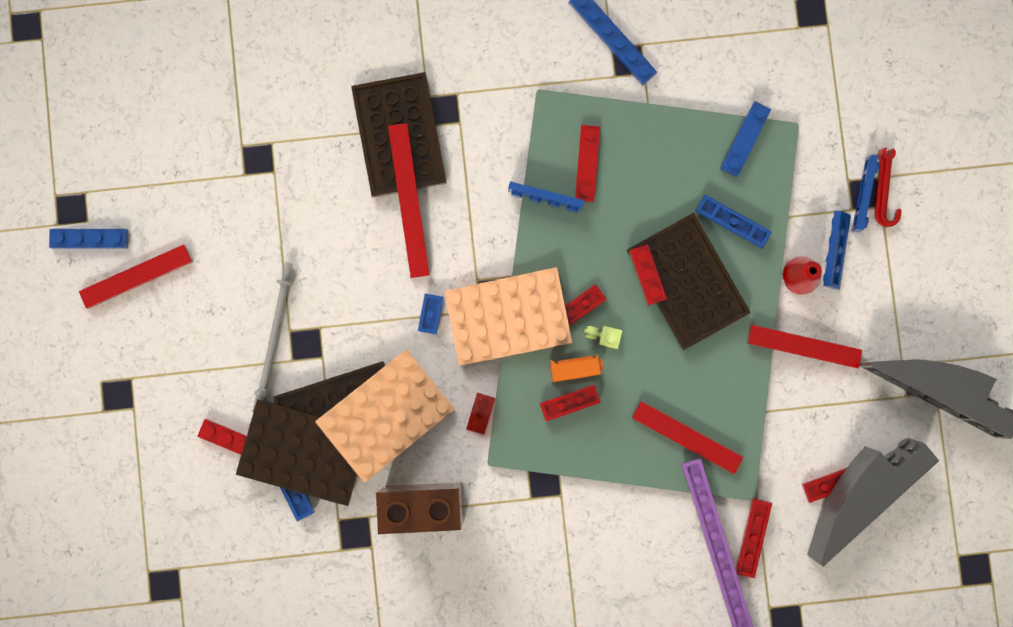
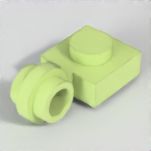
(609, 337)

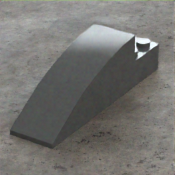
(951, 389)
(865, 492)

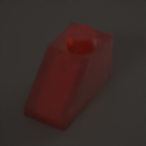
(480, 413)

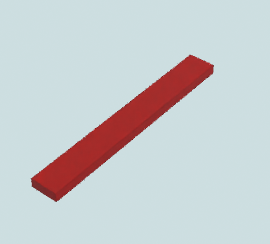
(408, 200)

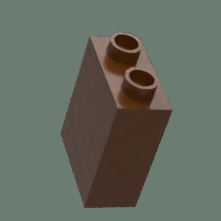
(420, 508)

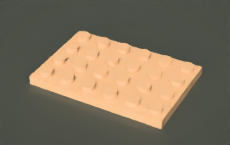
(508, 316)
(384, 415)

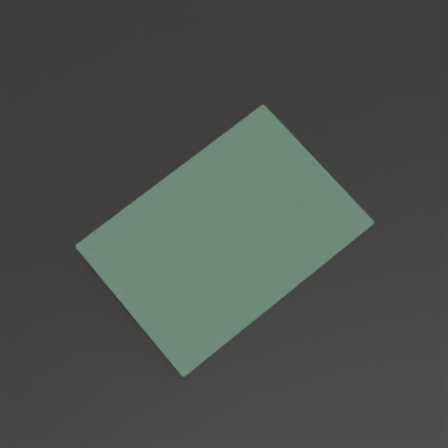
(648, 176)

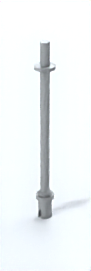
(262, 392)

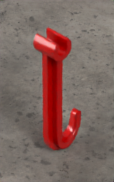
(883, 189)

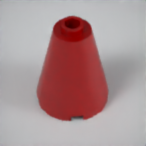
(802, 275)

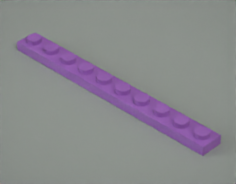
(716, 543)

